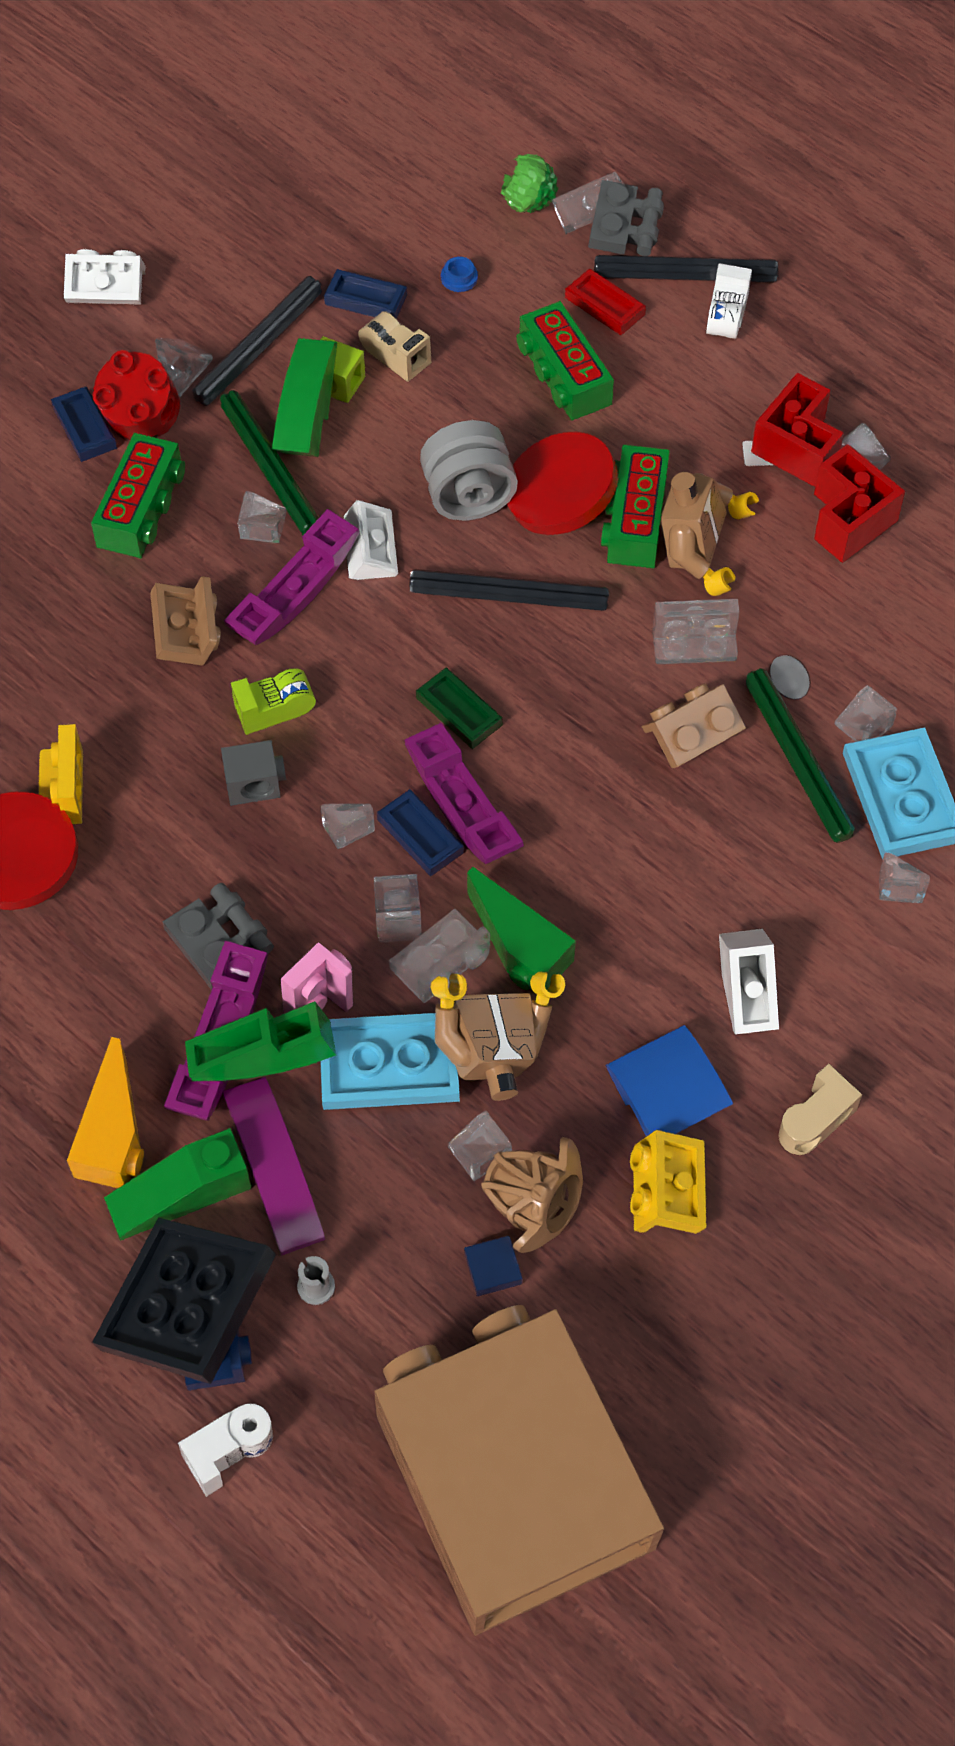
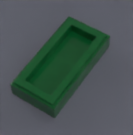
(459, 708)

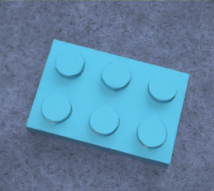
(902, 792)
(387, 1064)

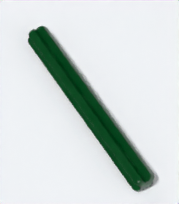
(268, 461)
(800, 756)

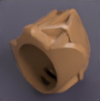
(524, 1186)

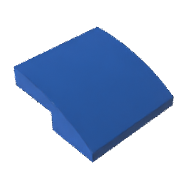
(669, 1083)

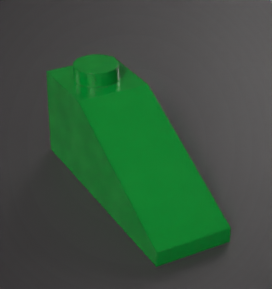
(519, 934)
(180, 1184)

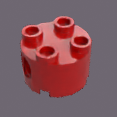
(136, 395)

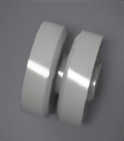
(468, 470)

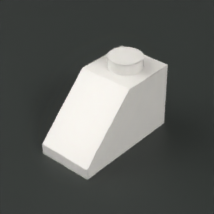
(749, 980)

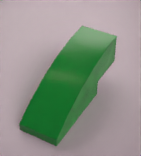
(305, 398)
(261, 1045)

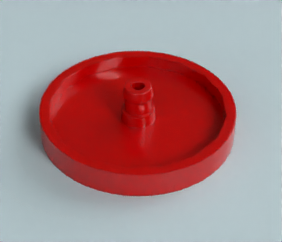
(563, 483)
(35, 849)

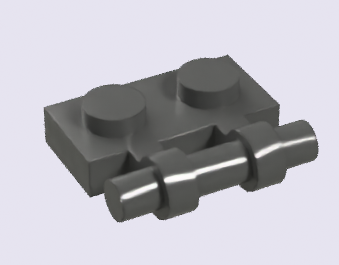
(613, 218)
(200, 931)

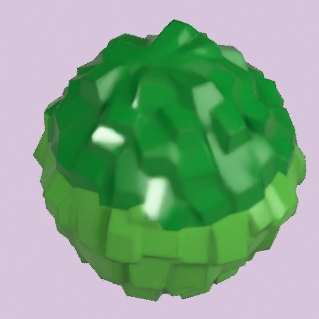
(531, 185)

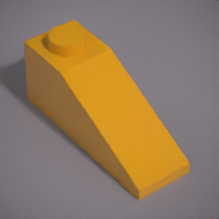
(108, 1137)

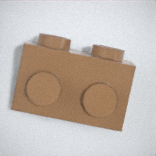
(185, 622)
(695, 724)

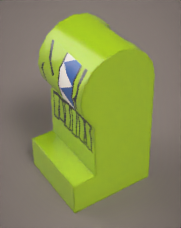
(272, 699)

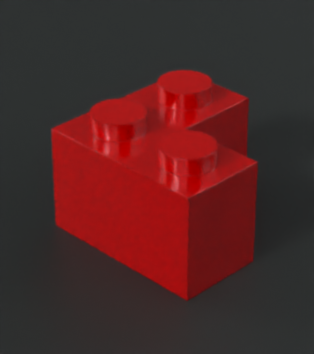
(794, 430)
(857, 500)

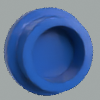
(459, 274)

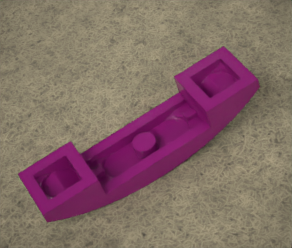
(298, 581)
(460, 797)
(232, 997)
(274, 1166)

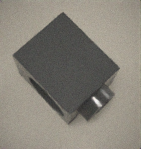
(252, 772)

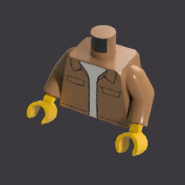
(694, 522)
(493, 1033)

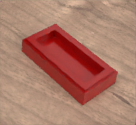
(605, 301)

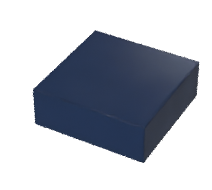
(493, 1266)

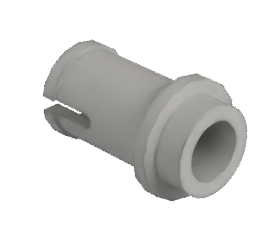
(310, 1279)

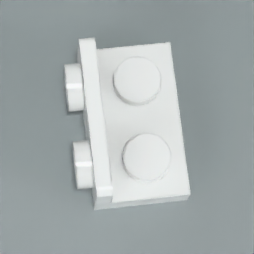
(103, 277)

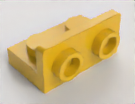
(63, 772)
(668, 1183)

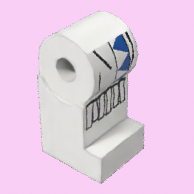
(728, 300)
(226, 1441)

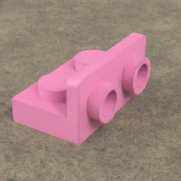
(317, 977)

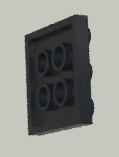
(184, 1299)

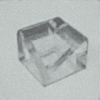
(867, 445)
(260, 519)
(867, 716)
(347, 822)
(901, 881)
(478, 1144)

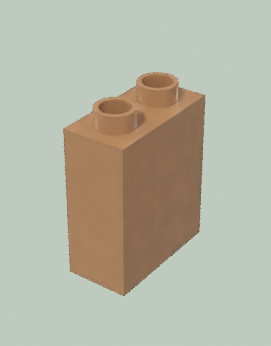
(514, 1466)

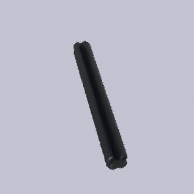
(679, 267)
(256, 341)
(509, 589)

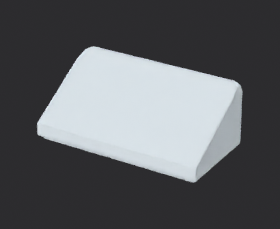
(374, 548)

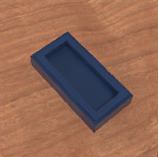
(364, 294)
(83, 424)
(420, 832)

